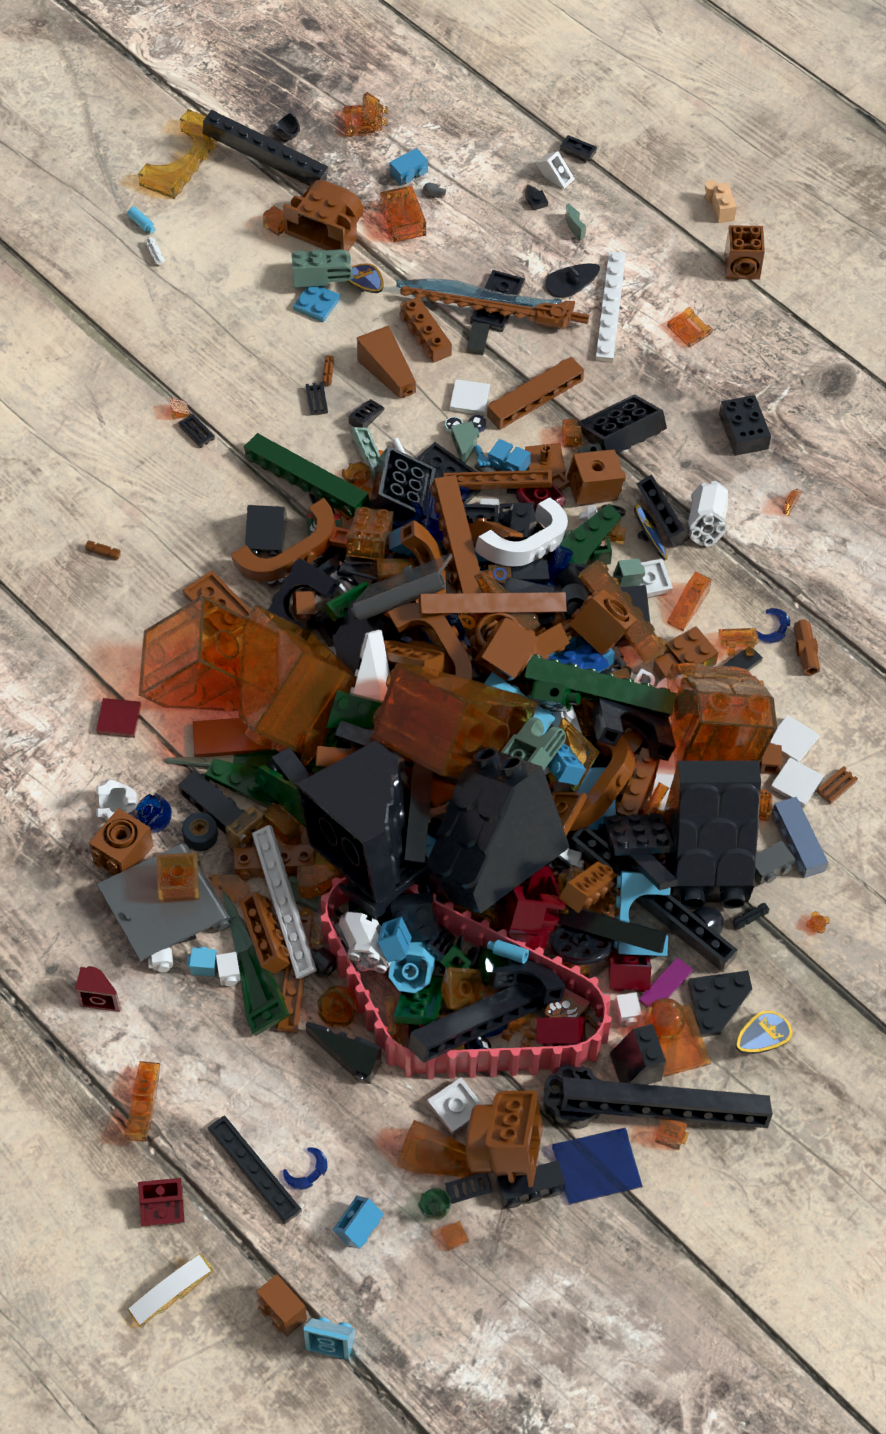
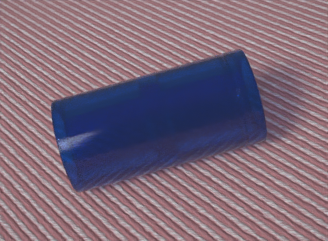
(558, 562)

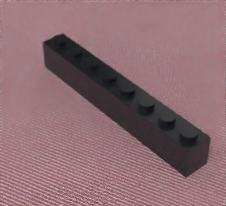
(263, 148)
(473, 1022)

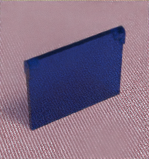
(597, 1165)

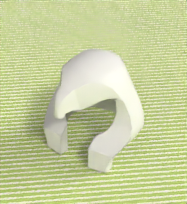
(114, 796)

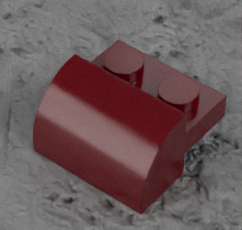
(161, 1202)

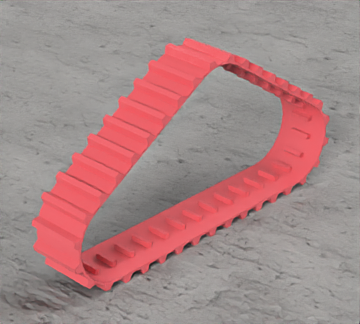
(474, 1059)

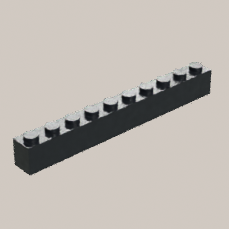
(663, 907)
(665, 1102)

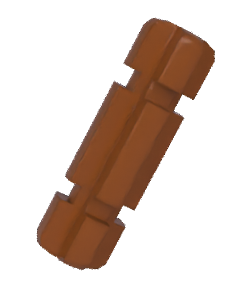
(328, 370)
(103, 550)

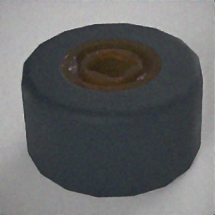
(200, 831)

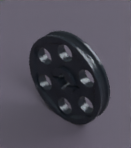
(585, 947)

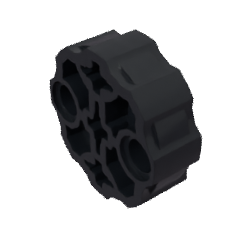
(551, 1098)

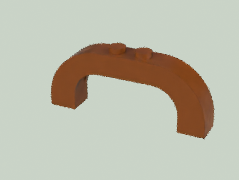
(422, 545)
(307, 549)
(408, 615)
(608, 784)

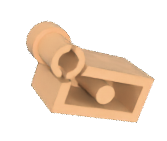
(721, 199)

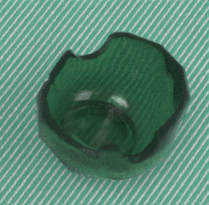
(435, 1204)

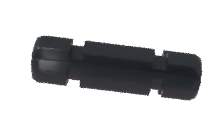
(750, 916)

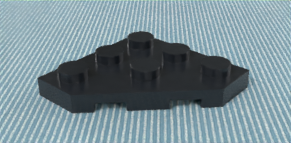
(718, 999)

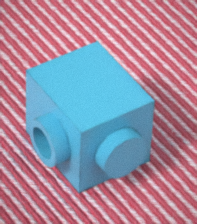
(202, 961)

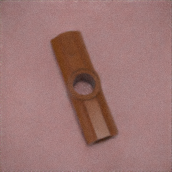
(806, 647)

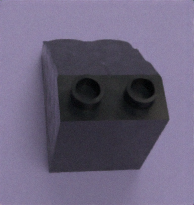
(359, 817)
(494, 831)
(713, 831)

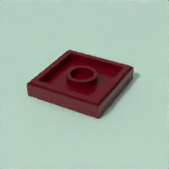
(118, 717)

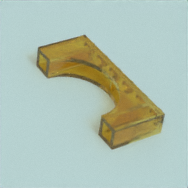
(172, 177)

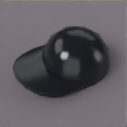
(574, 599)

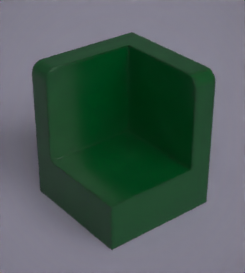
(603, 553)

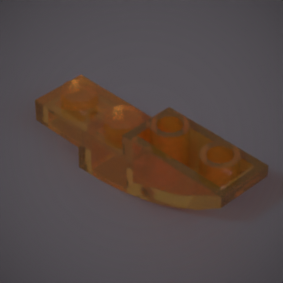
(143, 1101)

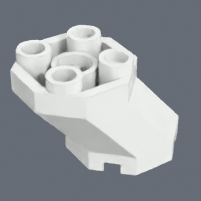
(708, 513)
(363, 942)

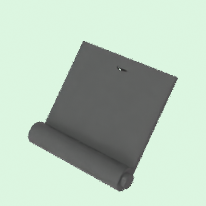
(401, 588)
(156, 924)

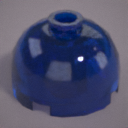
(154, 812)

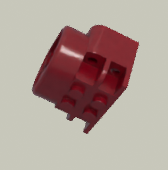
(531, 909)

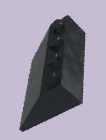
(623, 424)
(399, 481)

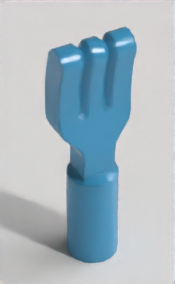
(481, 459)

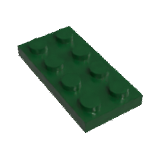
(420, 1007)

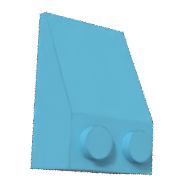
(329, 1338)

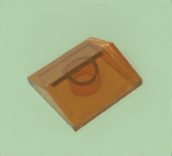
(461, 987)

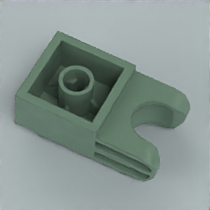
(320, 267)
(534, 746)

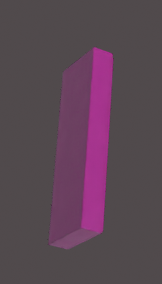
(667, 983)

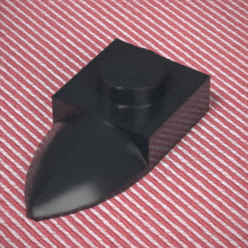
(535, 198)

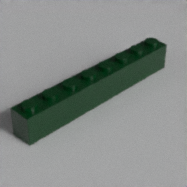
(305, 475)
(597, 685)

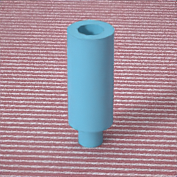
(140, 219)
(509, 951)

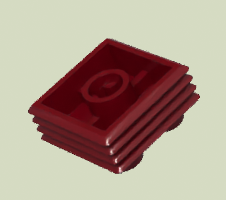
(537, 495)

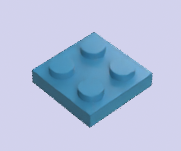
(316, 302)

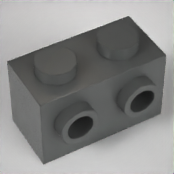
(773, 862)

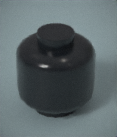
(324, 961)

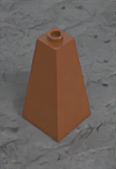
(384, 359)

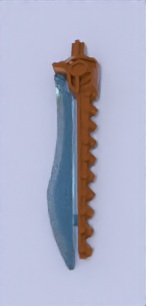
(542, 311)

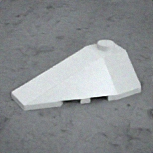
(373, 668)

